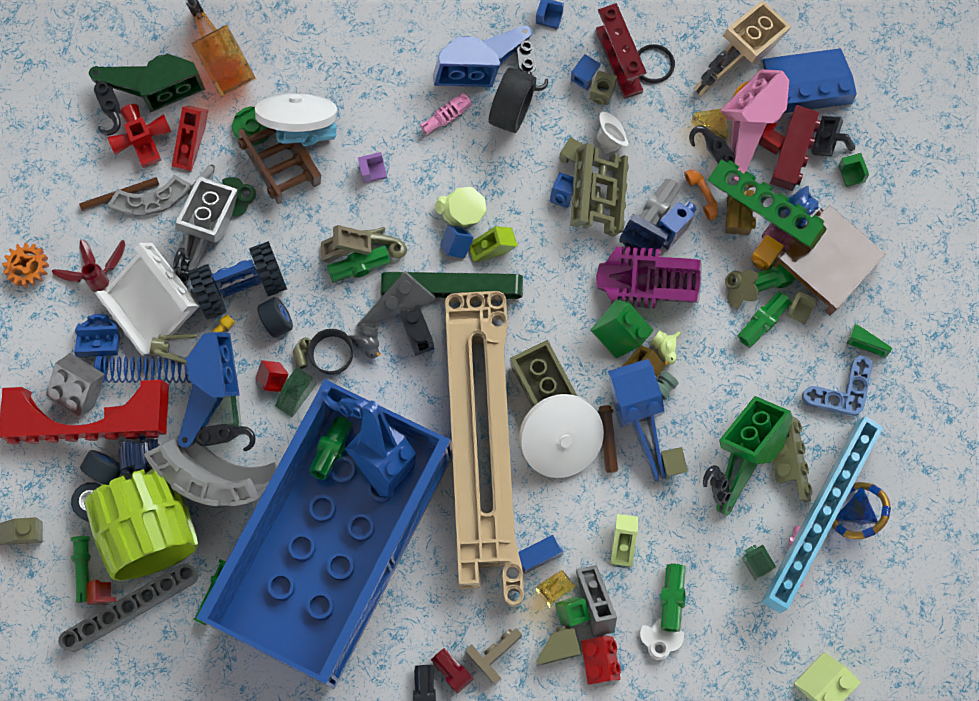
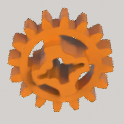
(16, 265)

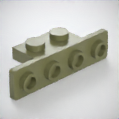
(790, 462)

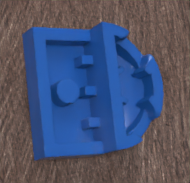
(97, 337)

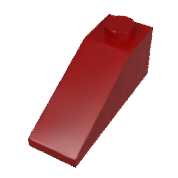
(189, 136)

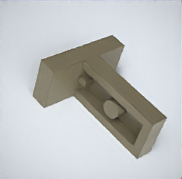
(345, 241)
(493, 653)

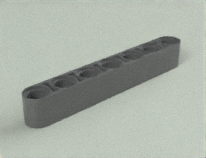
(118, 608)

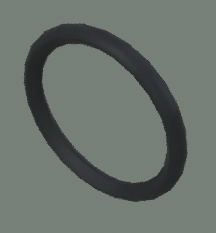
(671, 59)

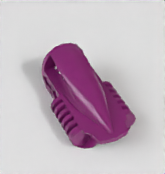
(649, 277)

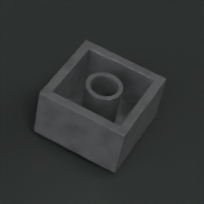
(74, 384)

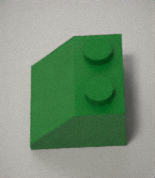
(621, 329)

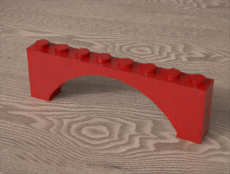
(141, 416)

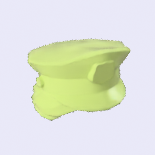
(462, 207)

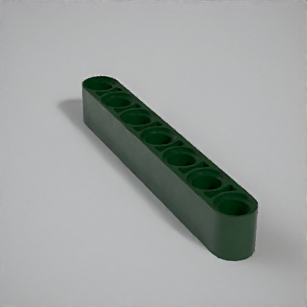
(444, 284)

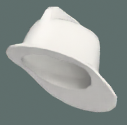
(611, 133)

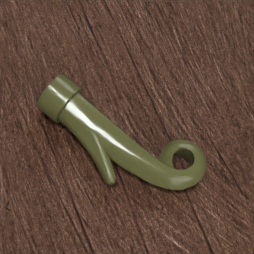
(393, 242)

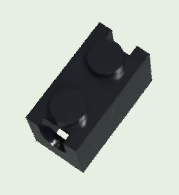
(417, 330)

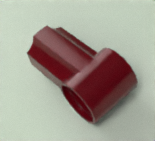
(454, 673)

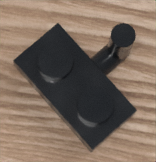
(828, 135)

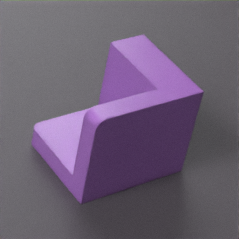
(372, 167)

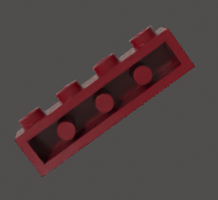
(794, 148)

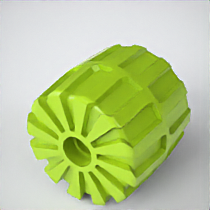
(140, 525)

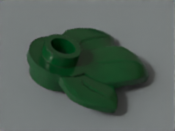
(241, 203)

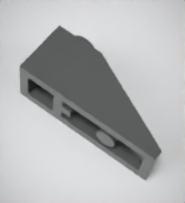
(597, 600)

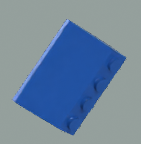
(815, 79)

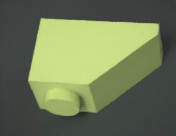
(624, 540)

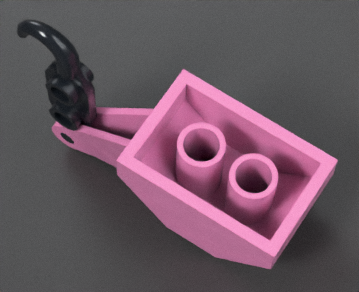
(750, 109)

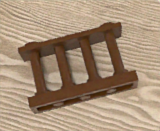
(300, 157)

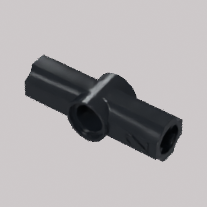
(424, 683)

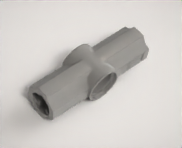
(659, 204)

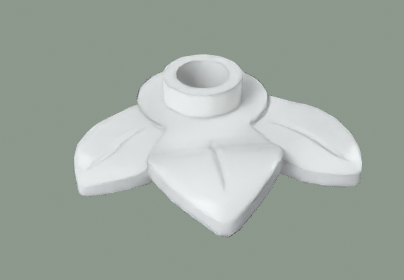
(655, 636)

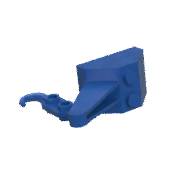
(378, 449)

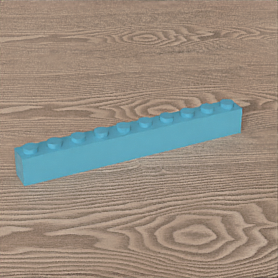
(821, 515)

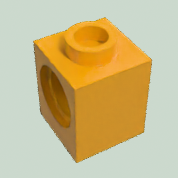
(766, 253)

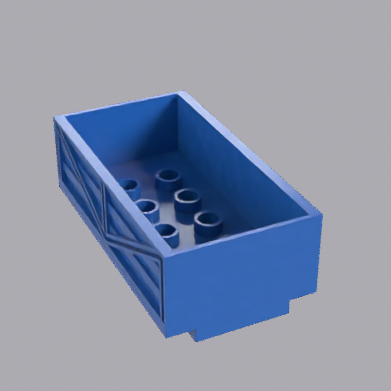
(322, 548)

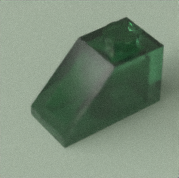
(295, 391)

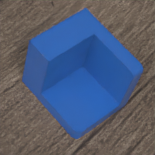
(549, 13)
(584, 71)
(456, 241)

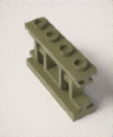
(585, 185)

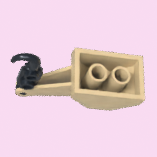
(752, 36)

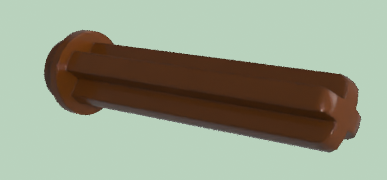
(609, 448)

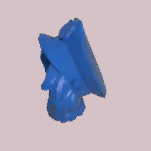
(804, 199)

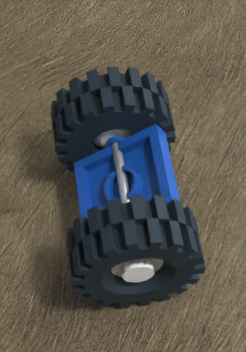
(236, 279)

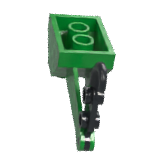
(752, 440)

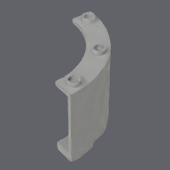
(206, 477)

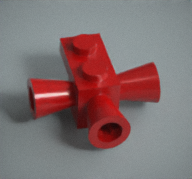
(139, 135)

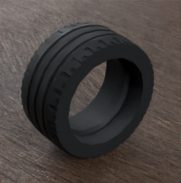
(512, 100)

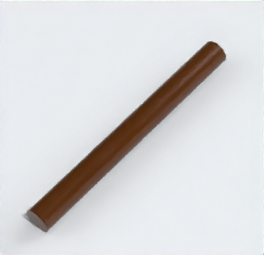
(130, 189)

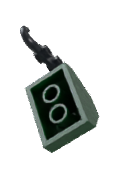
(159, 84)

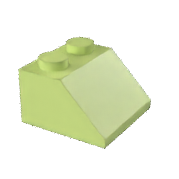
(827, 680)

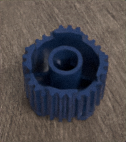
(133, 458)

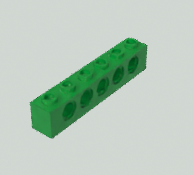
(808, 236)

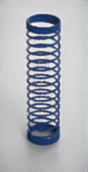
(101, 364)

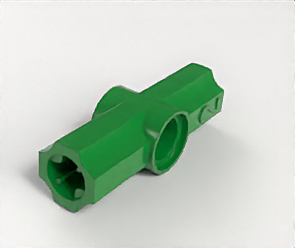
(358, 264)
(774, 277)
(764, 319)
(330, 448)
(673, 597)

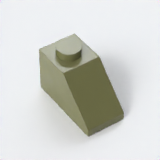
(21, 531)
(560, 646)

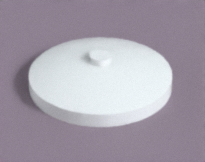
(295, 112)
(561, 436)

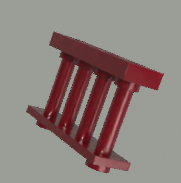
(620, 51)

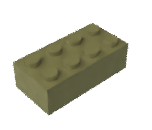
(540, 373)

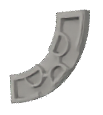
(152, 202)

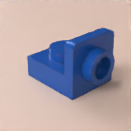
(562, 190)

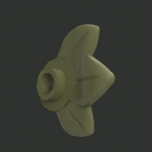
(743, 289)

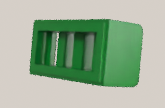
(866, 341)

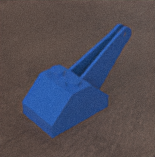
(636, 400)

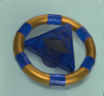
(861, 512)

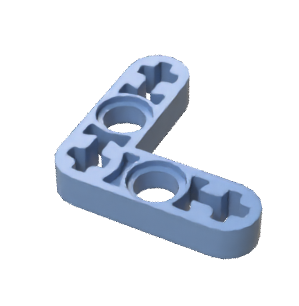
(844, 398)

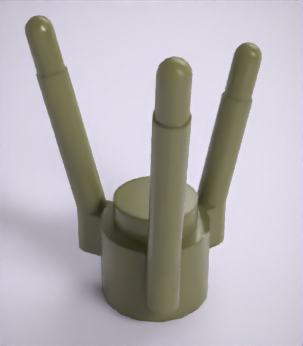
(161, 347)

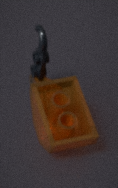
(220, 54)

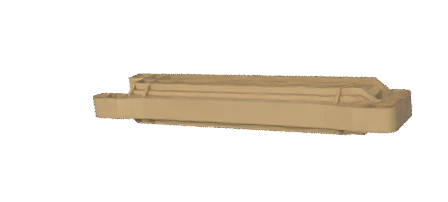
(481, 537)

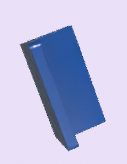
(539, 554)

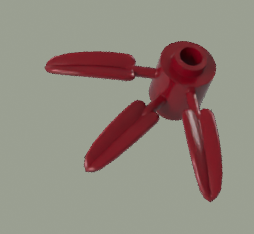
(91, 272)

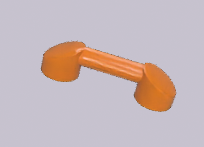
(693, 178)

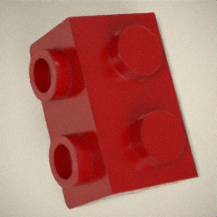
(601, 660)

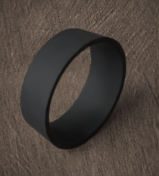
(324, 334)

